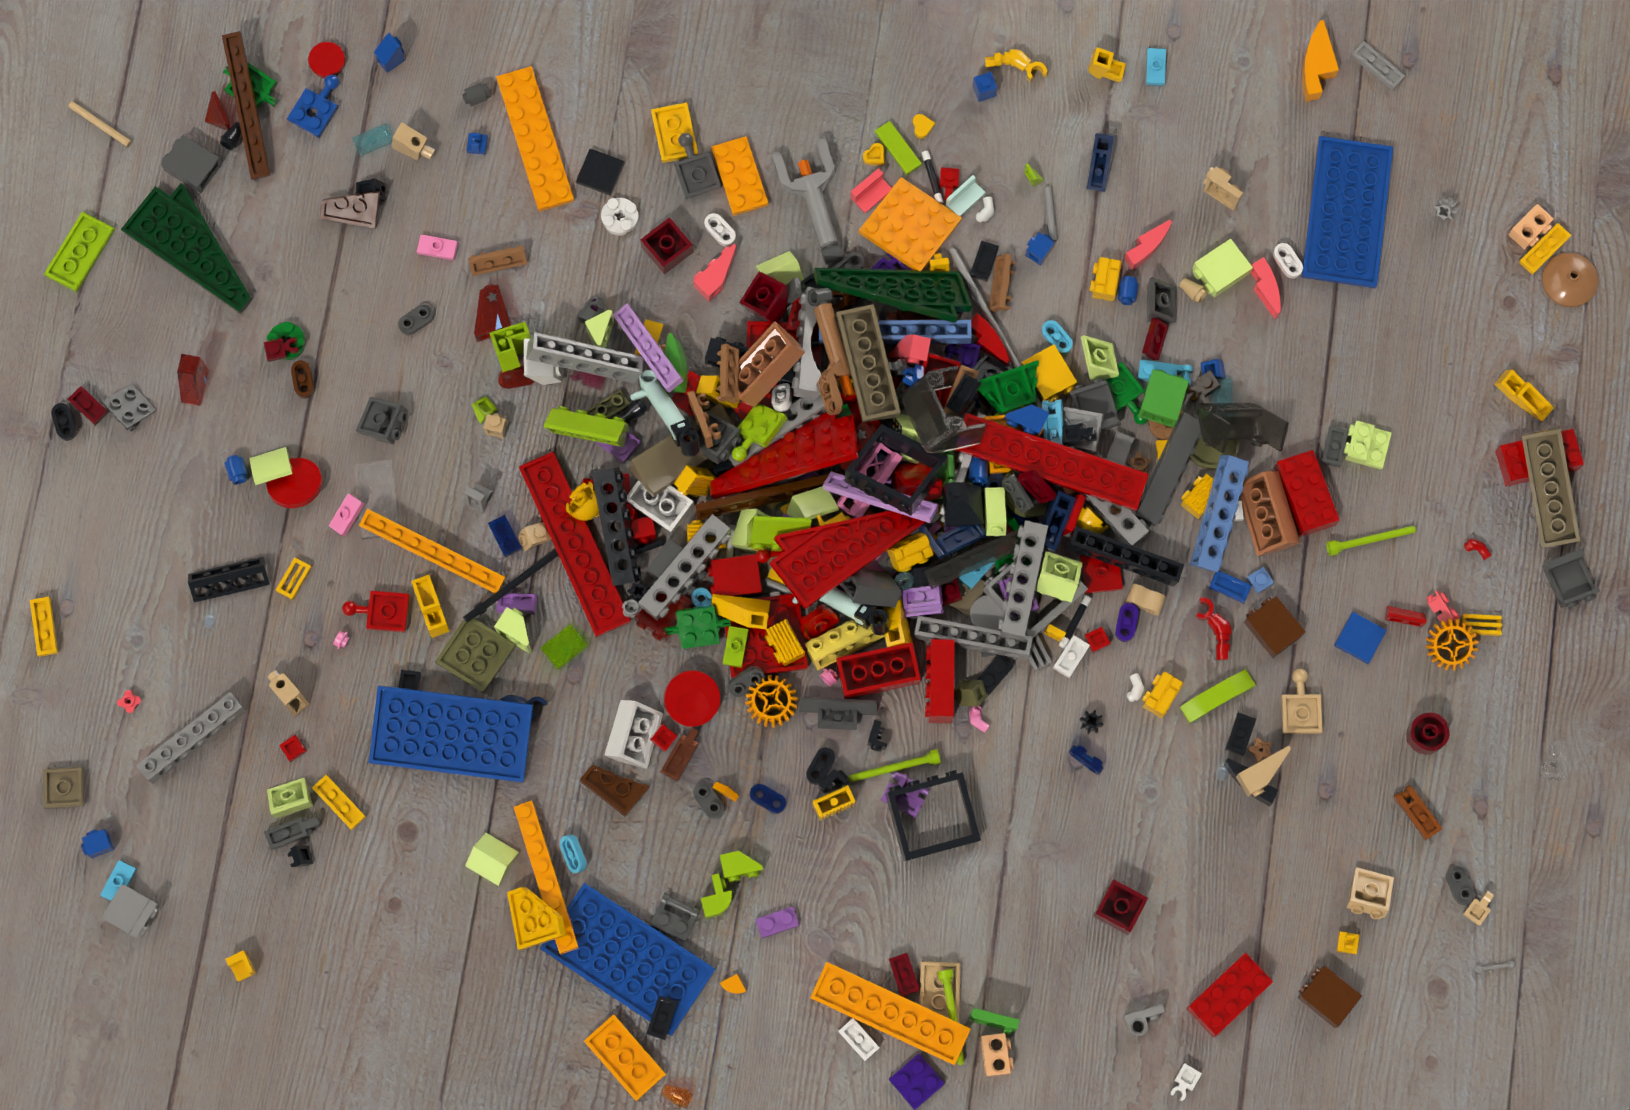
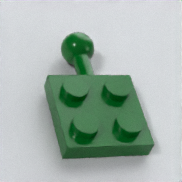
(1125, 391)

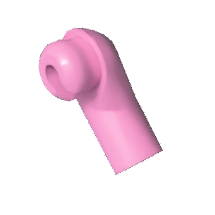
(976, 719)

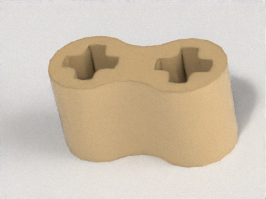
(1146, 599)

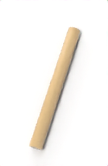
(100, 124)

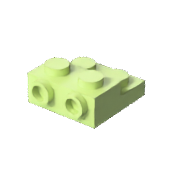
(1367, 445)

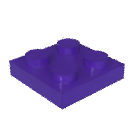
(916, 1081)

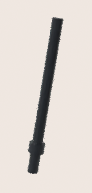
(481, 608)

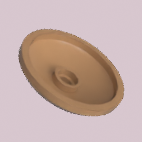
(1562, 287)

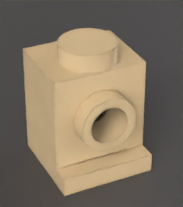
(495, 425)

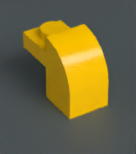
(1105, 66)

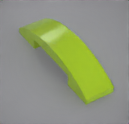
(1217, 695)

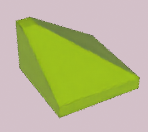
(1033, 177)
(482, 408)

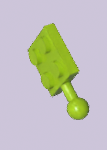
(759, 428)

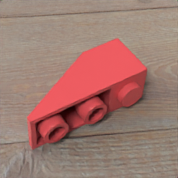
(713, 279)
(911, 349)

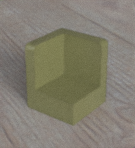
(970, 693)

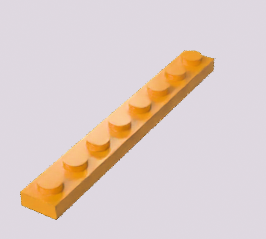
(431, 551)
(545, 871)

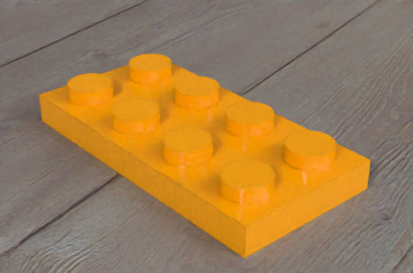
(739, 176)
(624, 1057)

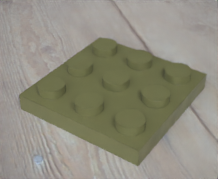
(475, 654)

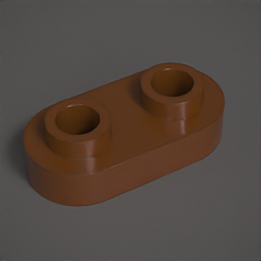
(302, 380)

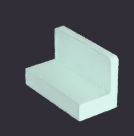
(965, 197)

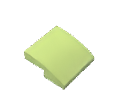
(270, 465)

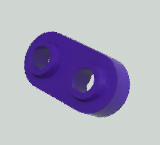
(1126, 623)

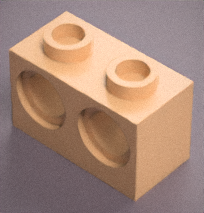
(1528, 225)
(991, 1055)

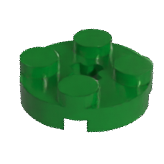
(288, 330)

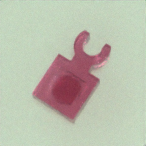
(589, 380)

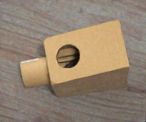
(406, 138)
(287, 692)

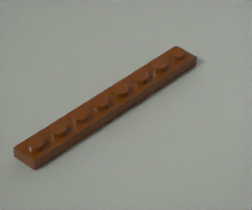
(246, 105)
(758, 497)

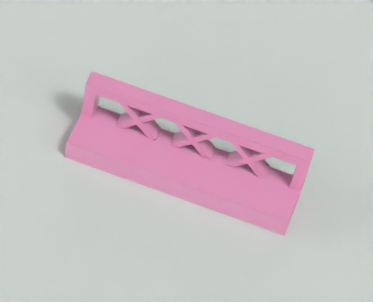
(881, 475)

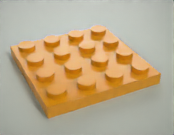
(910, 225)

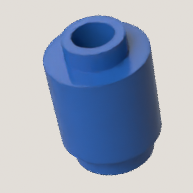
(1128, 290)
(236, 469)
(978, 472)

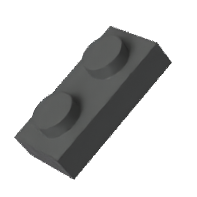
(1334, 446)

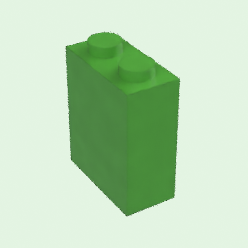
(1163, 398)

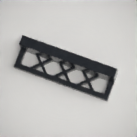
(225, 573)

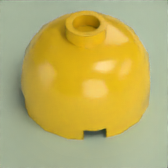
(583, 503)
(1091, 520)

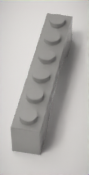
(806, 371)

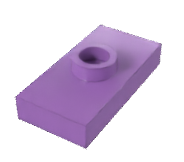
(523, 602)

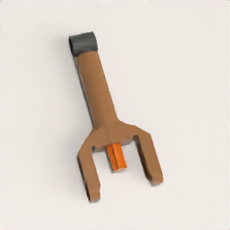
(838, 367)

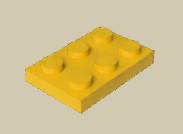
(669, 125)

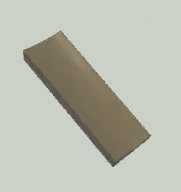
(868, 363)
(664, 461)
(1551, 487)

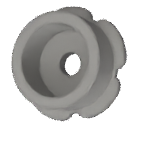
(626, 608)

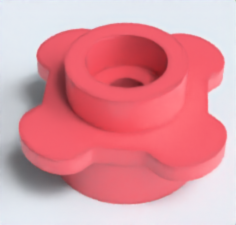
(135, 700)

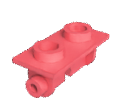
(1440, 603)

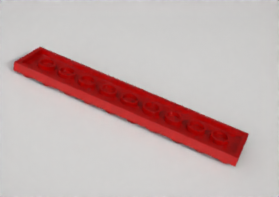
(1057, 463)
(574, 545)

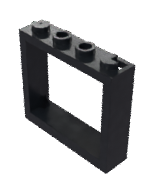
(908, 447)
(916, 785)

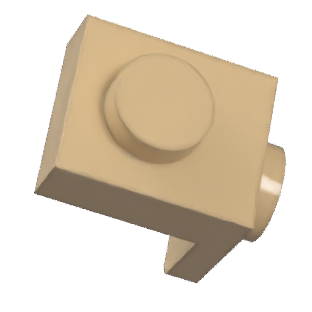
(533, 536)

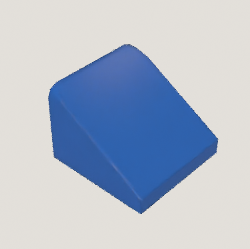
(1215, 366)

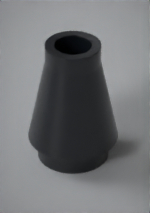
(231, 137)
(633, 411)

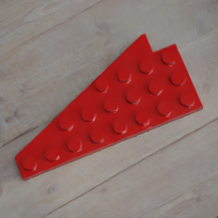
(809, 448)
(829, 554)

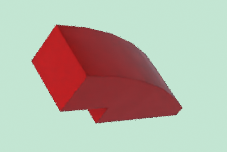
(988, 339)

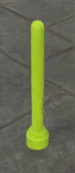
(1334, 547)
(931, 758)
(946, 978)

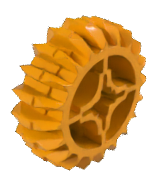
(1451, 635)
(780, 686)

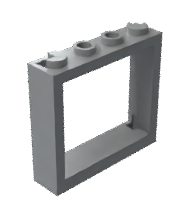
(1004, 572)

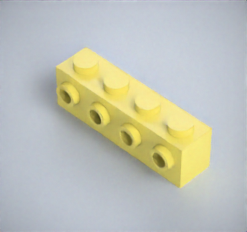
(839, 643)

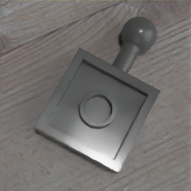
(697, 172)

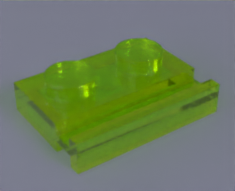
(564, 647)

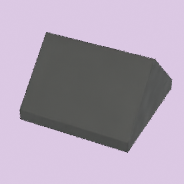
(1161, 301)

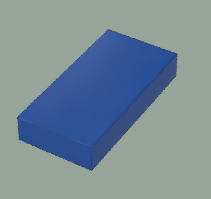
(1230, 586)

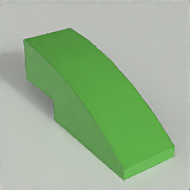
(676, 356)

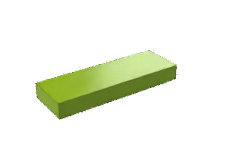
(898, 148)

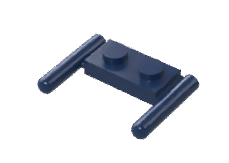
(953, 540)

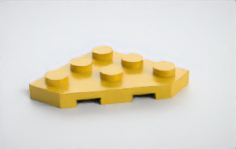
(533, 919)

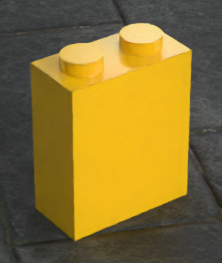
(1052, 375)

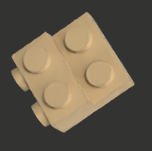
(1218, 187)
(1370, 893)

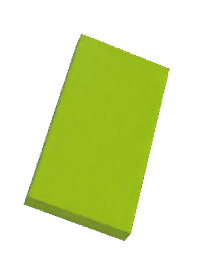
(79, 252)

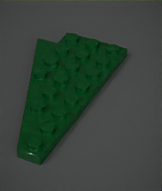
(180, 236)
(923, 292)

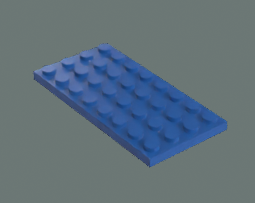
(1347, 212)
(450, 733)
(630, 958)

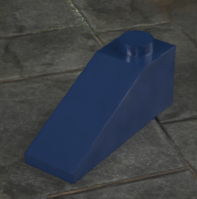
(1101, 161)
(1056, 518)

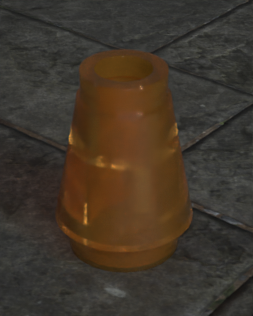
(677, 1095)

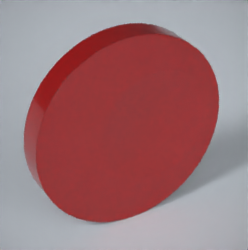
(297, 488)
(691, 698)

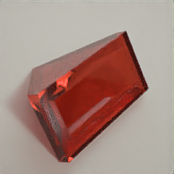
(216, 114)

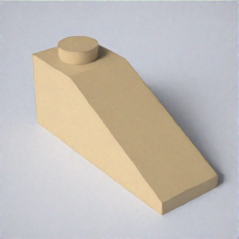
(1259, 775)

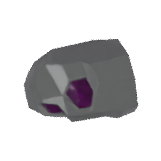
(592, 308)

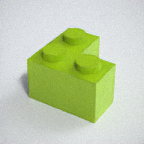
(510, 343)

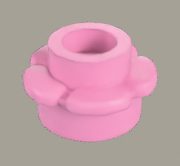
(341, 640)
(829, 677)

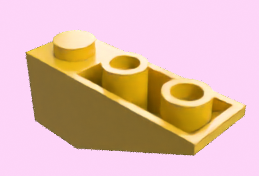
(745, 611)
(899, 628)

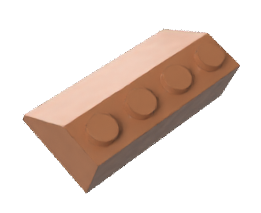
(766, 363)
(1268, 513)

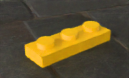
(1545, 248)
(43, 626)
(339, 802)

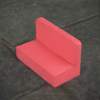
(870, 191)

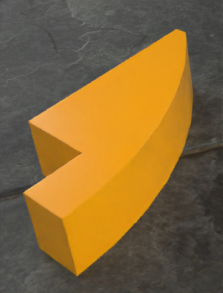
(1318, 63)

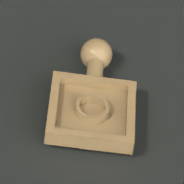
(1301, 712)

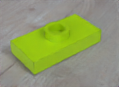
(735, 647)

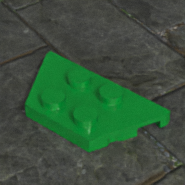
(1011, 387)

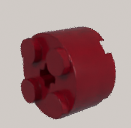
(1438, 733)

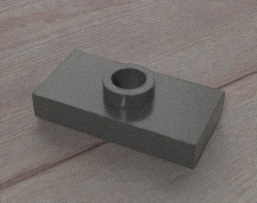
(794, 291)

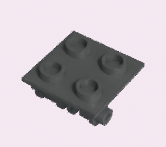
(129, 407)

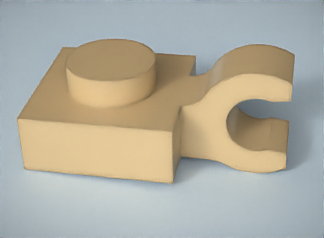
(1477, 909)

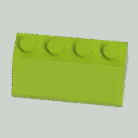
(587, 427)

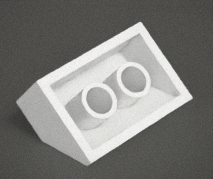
(666, 508)
(631, 733)

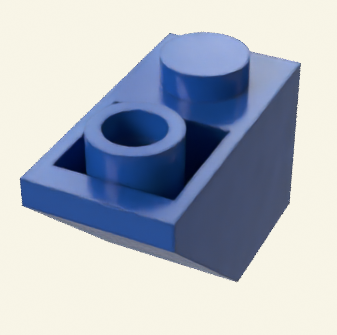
(389, 53)
(1029, 418)

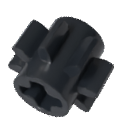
(641, 588)
(1090, 727)

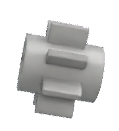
(1451, 209)

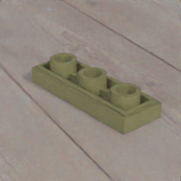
(612, 405)

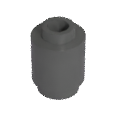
(476, 94)

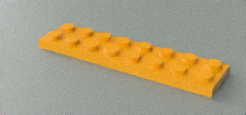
(535, 139)
(890, 1013)

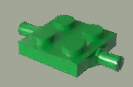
(261, 85)
(698, 626)

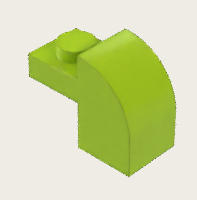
(720, 902)

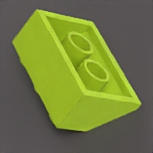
(763, 529)

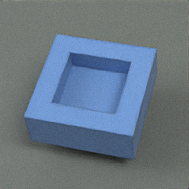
(1260, 580)

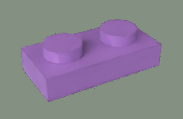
(777, 922)

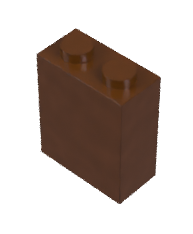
(1274, 626)
(1329, 996)

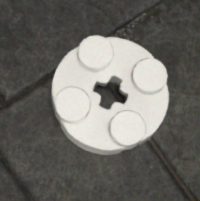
(616, 206)

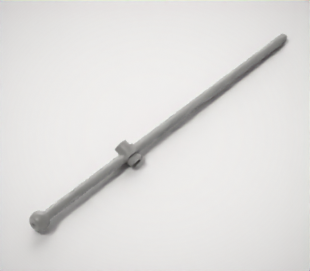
(987, 313)

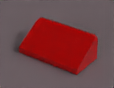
(1405, 616)

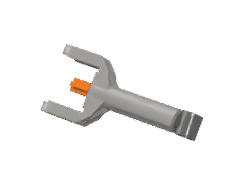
(811, 188)

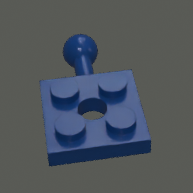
(311, 100)

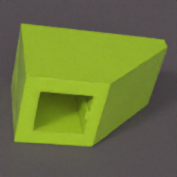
(738, 865)

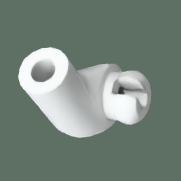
(987, 212)
(1137, 689)

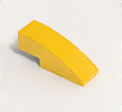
(1523, 395)
(430, 606)

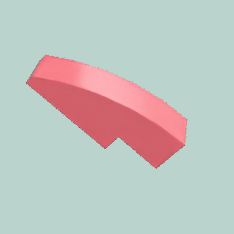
(1147, 245)
(1266, 287)

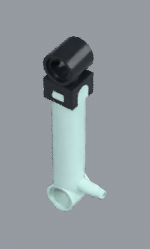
(680, 428)
(863, 614)

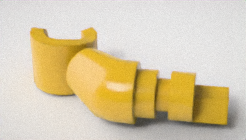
(1017, 59)

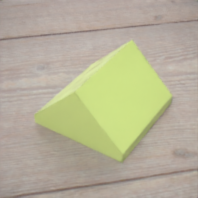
(782, 268)
(600, 328)
(1099, 358)
(811, 504)
(289, 798)
(491, 858)

